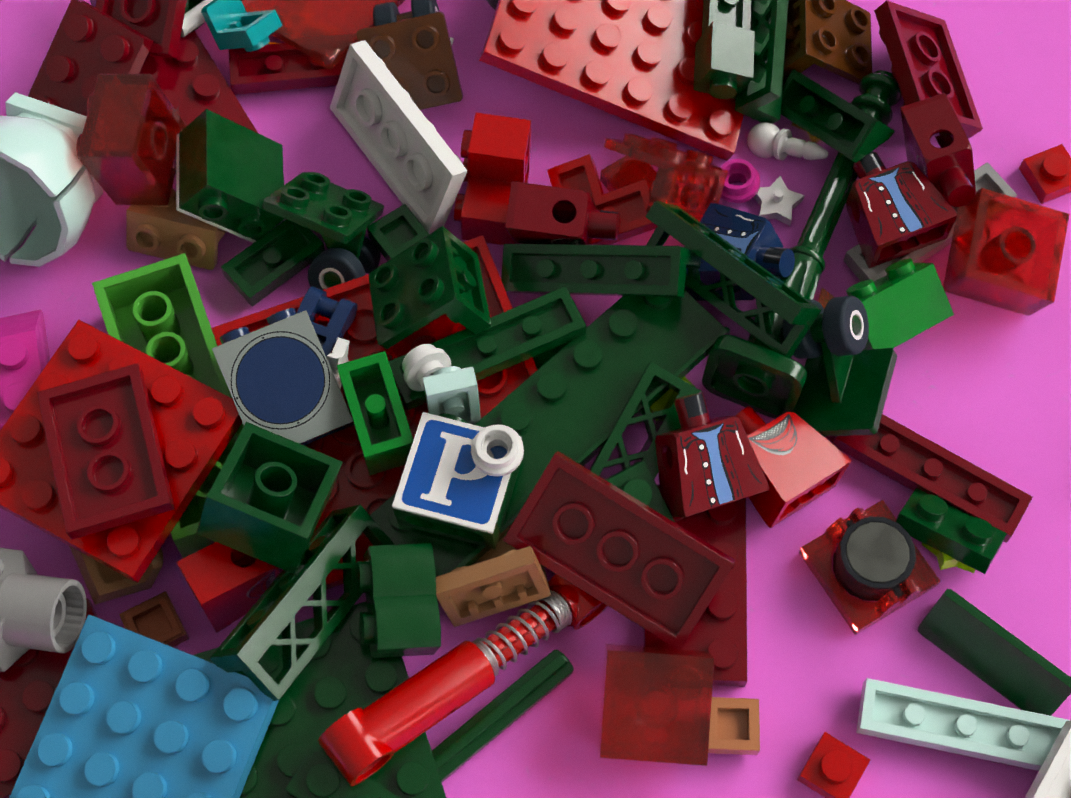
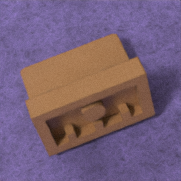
(492, 584)

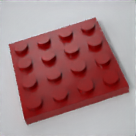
(191, 426)

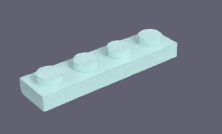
(956, 724)

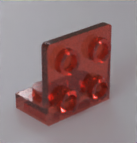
(682, 176)

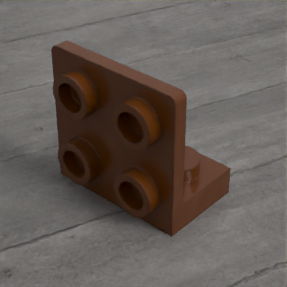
(830, 36)

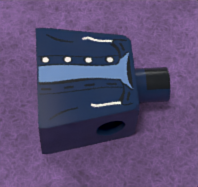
(751, 236)

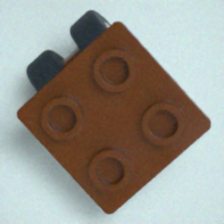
(416, 51)

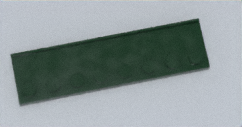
(578, 399)

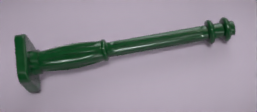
(749, 369)

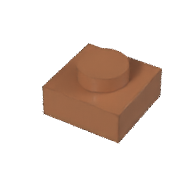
(734, 726)

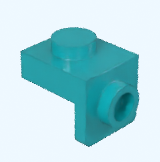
(236, 28)

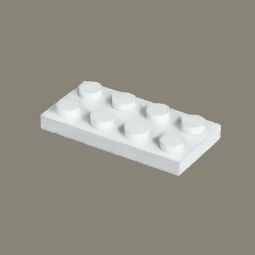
(397, 137)

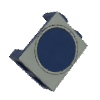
(283, 379)

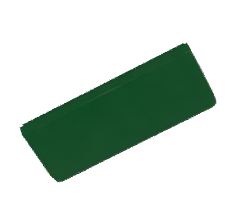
(831, 118)
(995, 655)

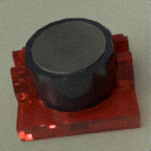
(871, 563)

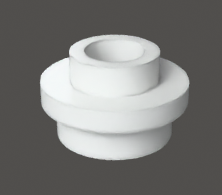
(421, 363)
(497, 436)

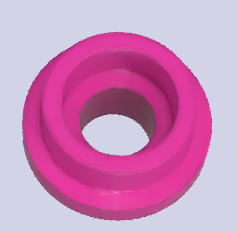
(740, 171)

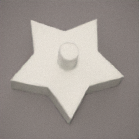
(778, 201)
(338, 356)

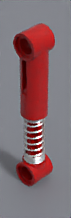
(370, 736)

